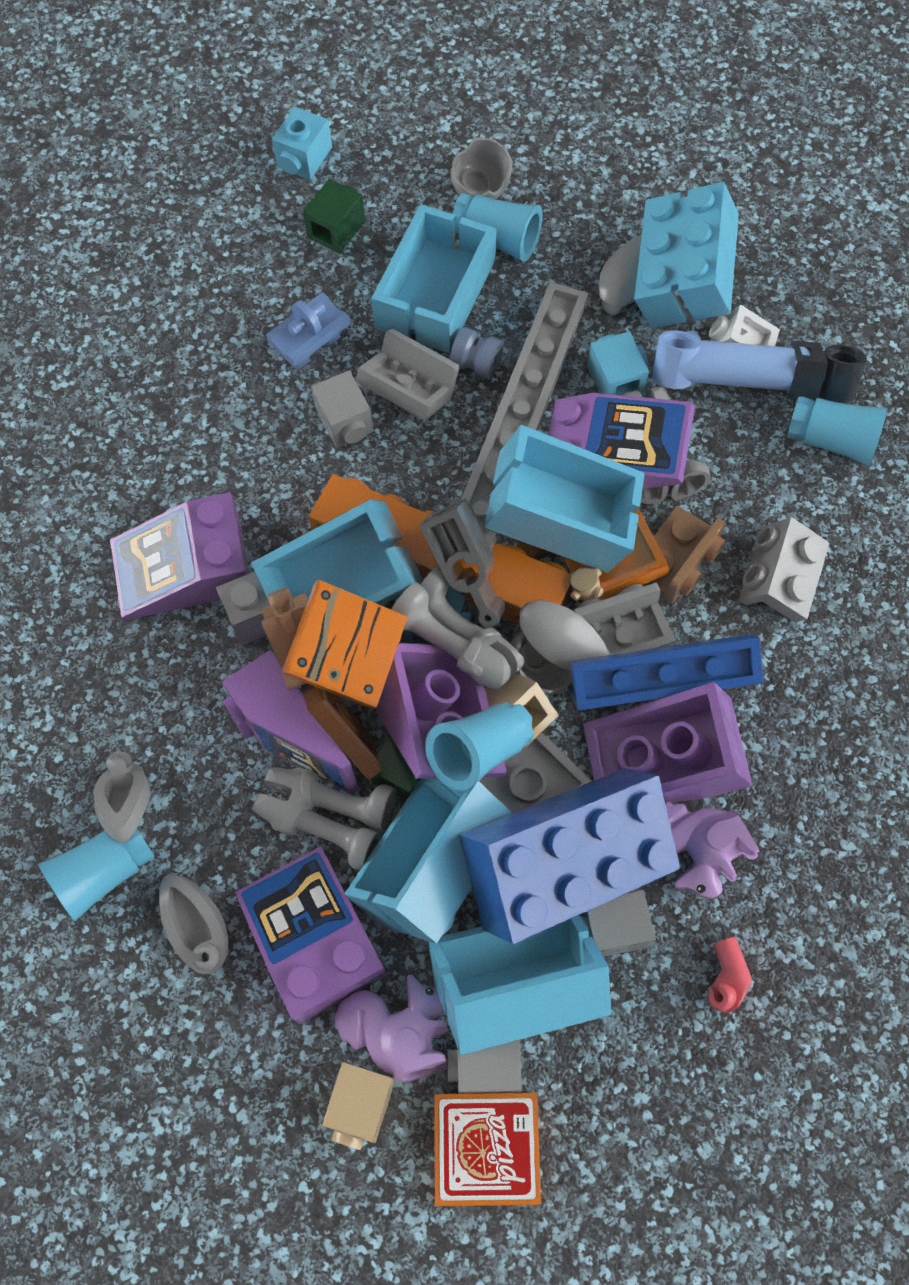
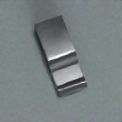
(454, 536)

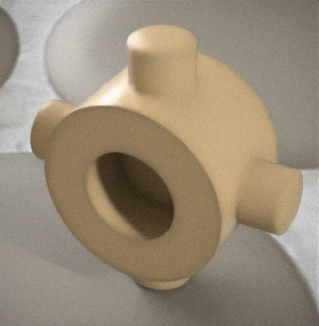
(586, 584)

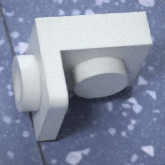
(744, 328)

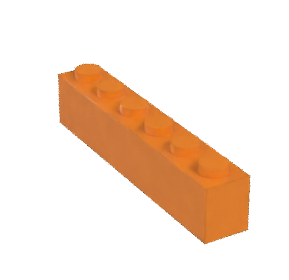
(514, 575)

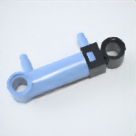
(798, 369)

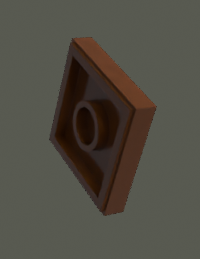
(343, 728)

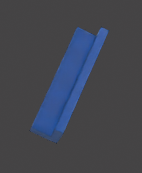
(665, 671)

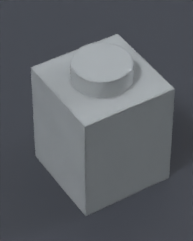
(343, 409)
(243, 604)
(620, 924)
(487, 1070)

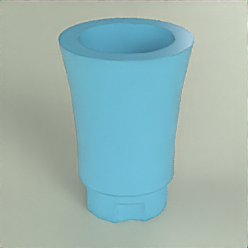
(515, 224)
(838, 427)
(472, 746)
(93, 870)

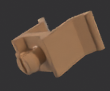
(281, 624)

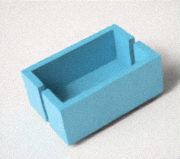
(689, 249)
(430, 282)
(565, 499)
(347, 552)
(419, 866)
(520, 989)

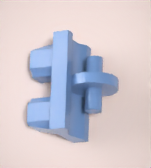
(308, 329)

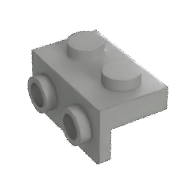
(409, 375)
(785, 568)
(629, 620)

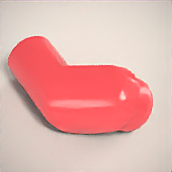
(732, 980)

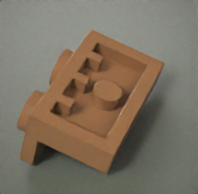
(685, 545)

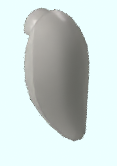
(619, 277)
(560, 633)
(121, 797)
(193, 924)

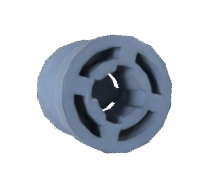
(477, 353)

